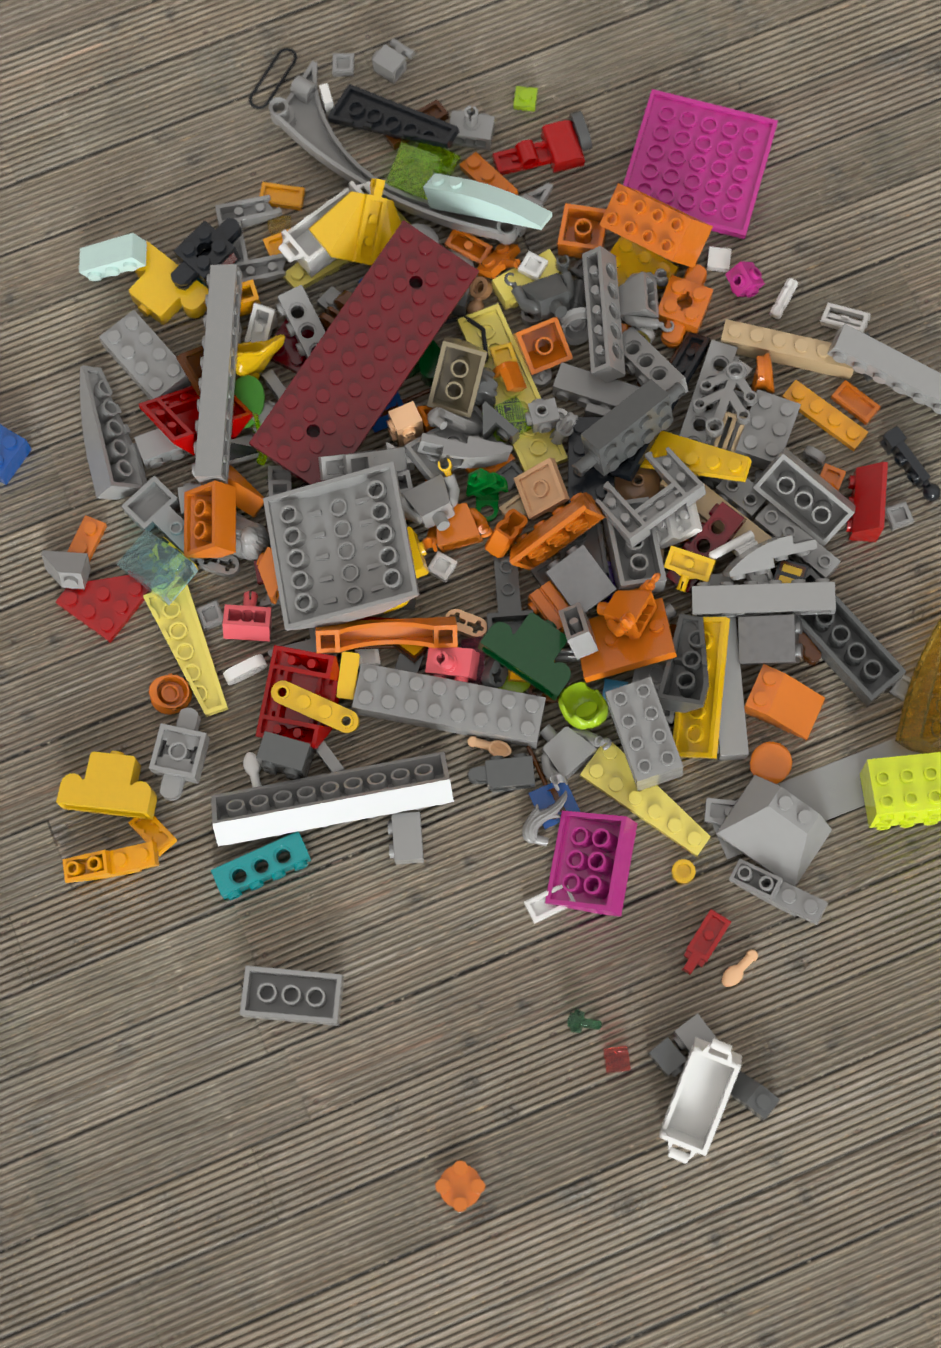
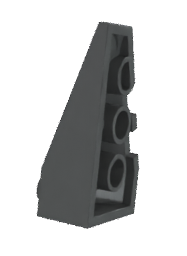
(686, 676)

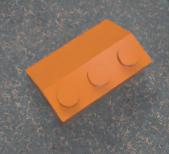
(210, 521)

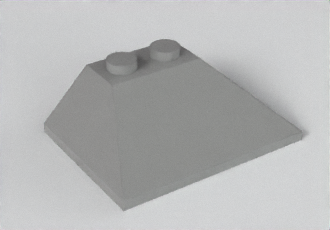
(775, 829)

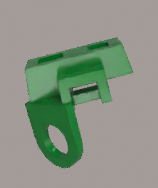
(486, 488)

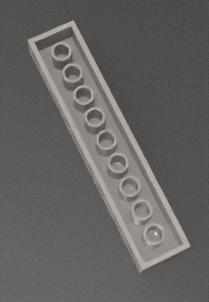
(331, 799)

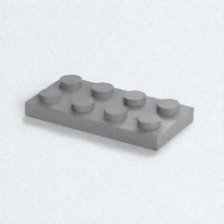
(427, 463)

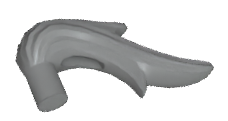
(443, 418)
(538, 817)

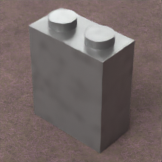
(580, 578)
(770, 639)

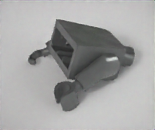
(547, 295)

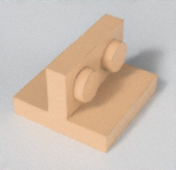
(541, 489)

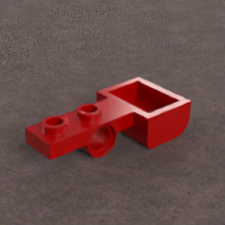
(557, 148)

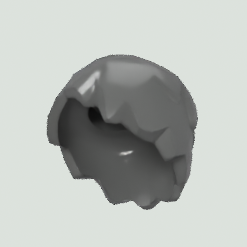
(487, 388)

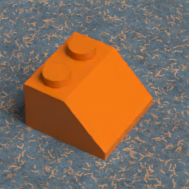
(543, 345)

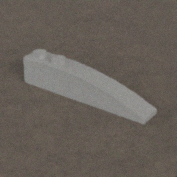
(110, 452)

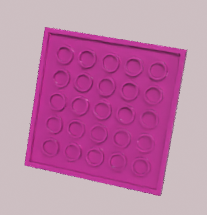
(701, 159)

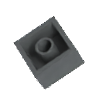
(285, 756)

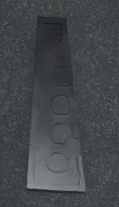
(383, 116)

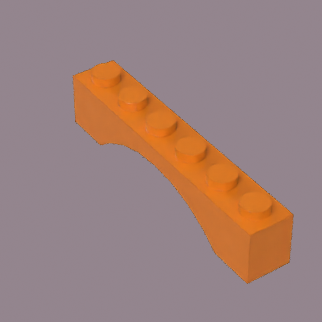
(427, 632)

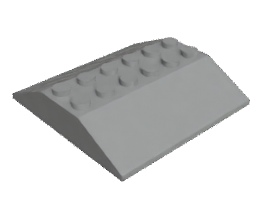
(341, 548)

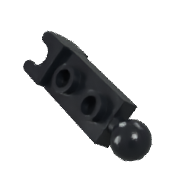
(894, 443)

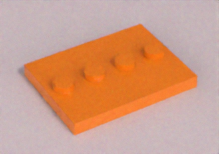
(628, 653)

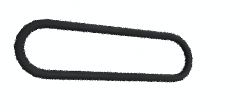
(280, 82)

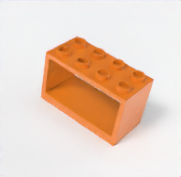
(656, 225)

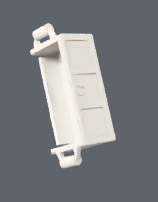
(303, 246)
(700, 1098)

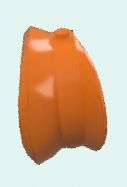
(763, 374)
(170, 694)
(771, 762)

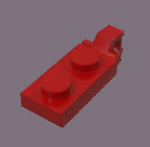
(705, 940)

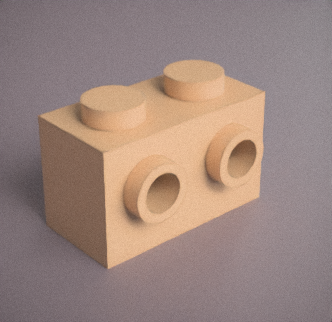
(404, 424)

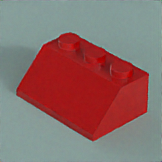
(869, 496)

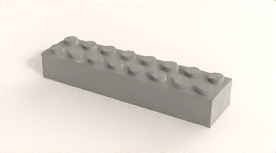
(448, 705)

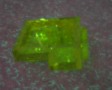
(413, 169)

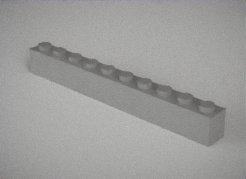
(218, 374)

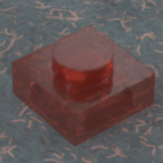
(616, 1059)

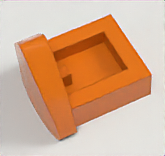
(511, 376)
(833, 475)

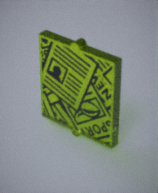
(513, 412)

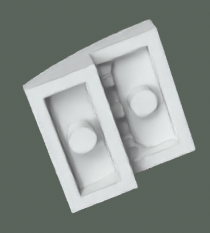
(679, 526)

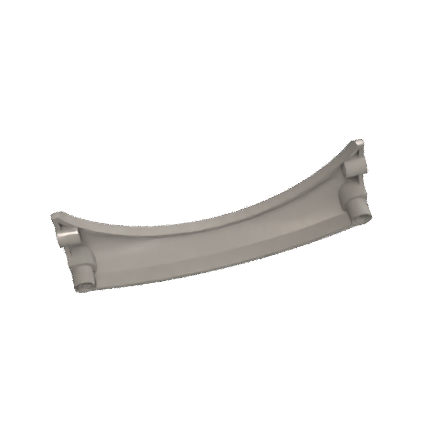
(307, 125)

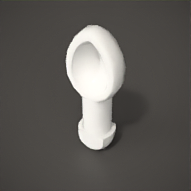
(252, 768)

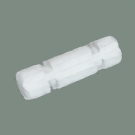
(783, 298)

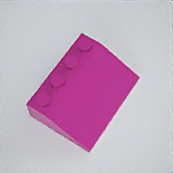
(593, 861)

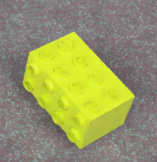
(902, 790)

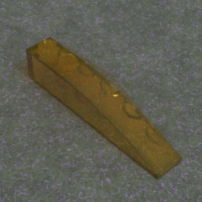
(921, 713)

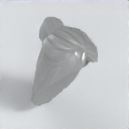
(250, 538)

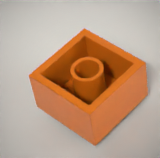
(580, 230)

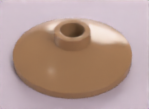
(648, 487)

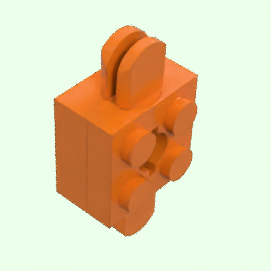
(684, 304)

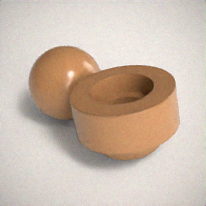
(479, 289)

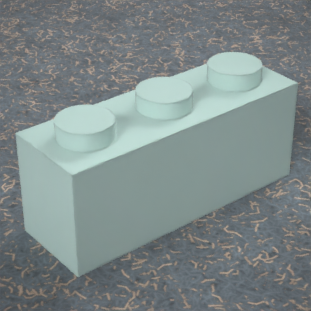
(112, 257)

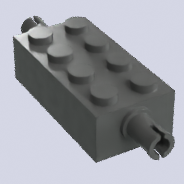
(627, 427)

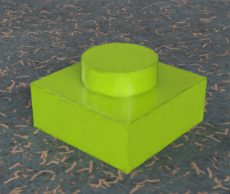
(525, 98)

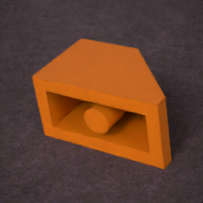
(267, 572)

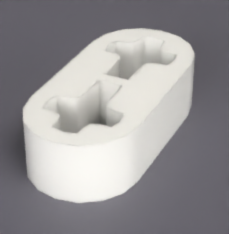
(245, 669)

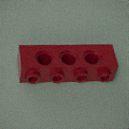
(732, 521)

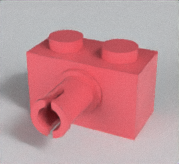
(247, 620)
(453, 663)

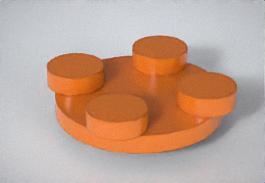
(460, 1186)

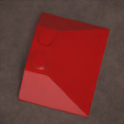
(177, 414)
(309, 671)

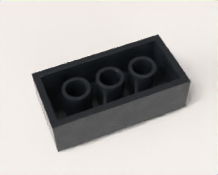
(592, 480)

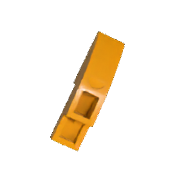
(110, 863)

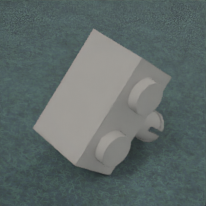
(474, 128)

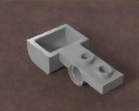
(155, 506)

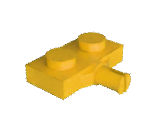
(689, 566)

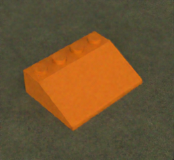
(556, 532)

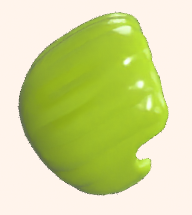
(583, 706)

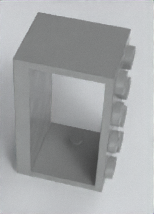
(644, 734)

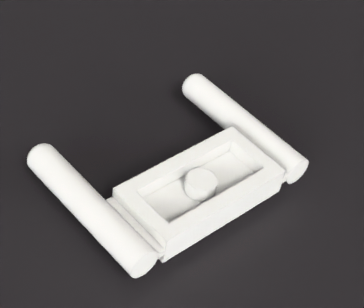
(740, 545)

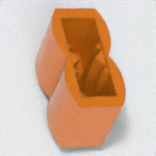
(506, 533)

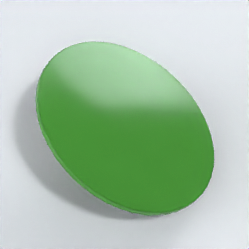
(251, 394)

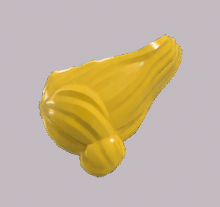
(255, 356)

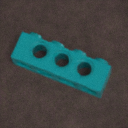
(225, 874)

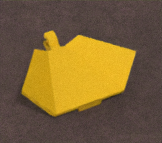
(358, 225)

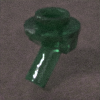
(578, 1021)

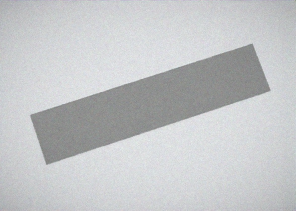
(833, 787)

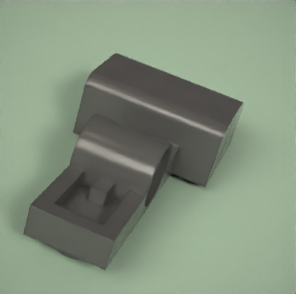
(507, 596)

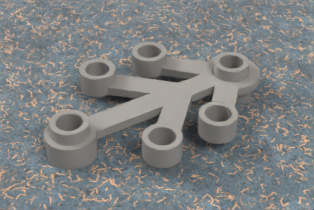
(725, 396)

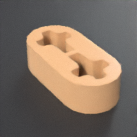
(470, 619)

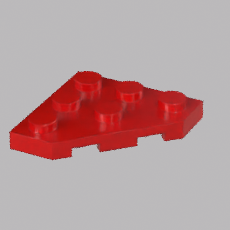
(104, 603)

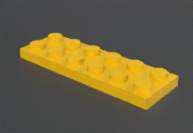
(698, 730)

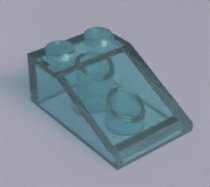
(158, 567)

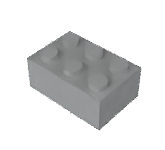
(768, 429)

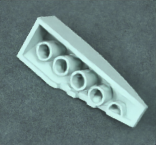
(483, 201)

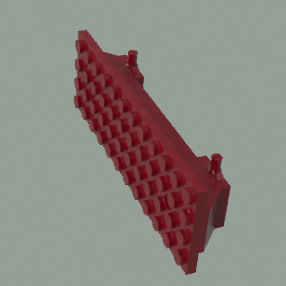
(365, 354)

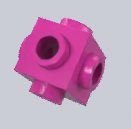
(745, 279)

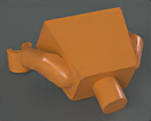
(465, 528)
(630, 609)

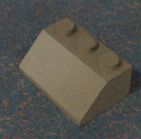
(457, 376)

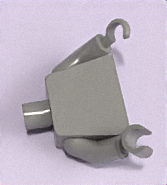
(640, 300)
(568, 752)

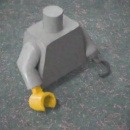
(433, 500)

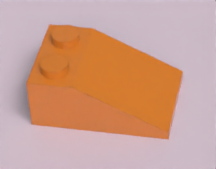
(784, 702)

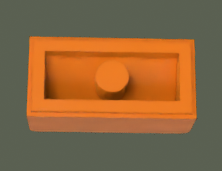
(468, 246)

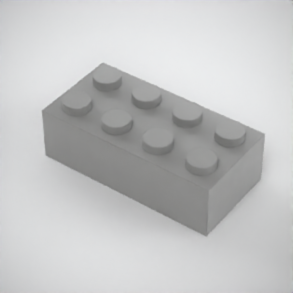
(144, 357)
(804, 496)
(636, 564)
(292, 995)

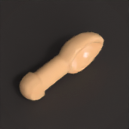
(495, 747)
(735, 972)

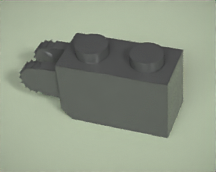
(505, 774)

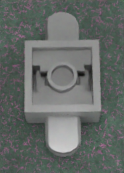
(179, 754)

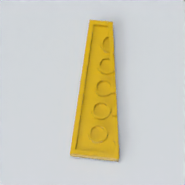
(701, 457)

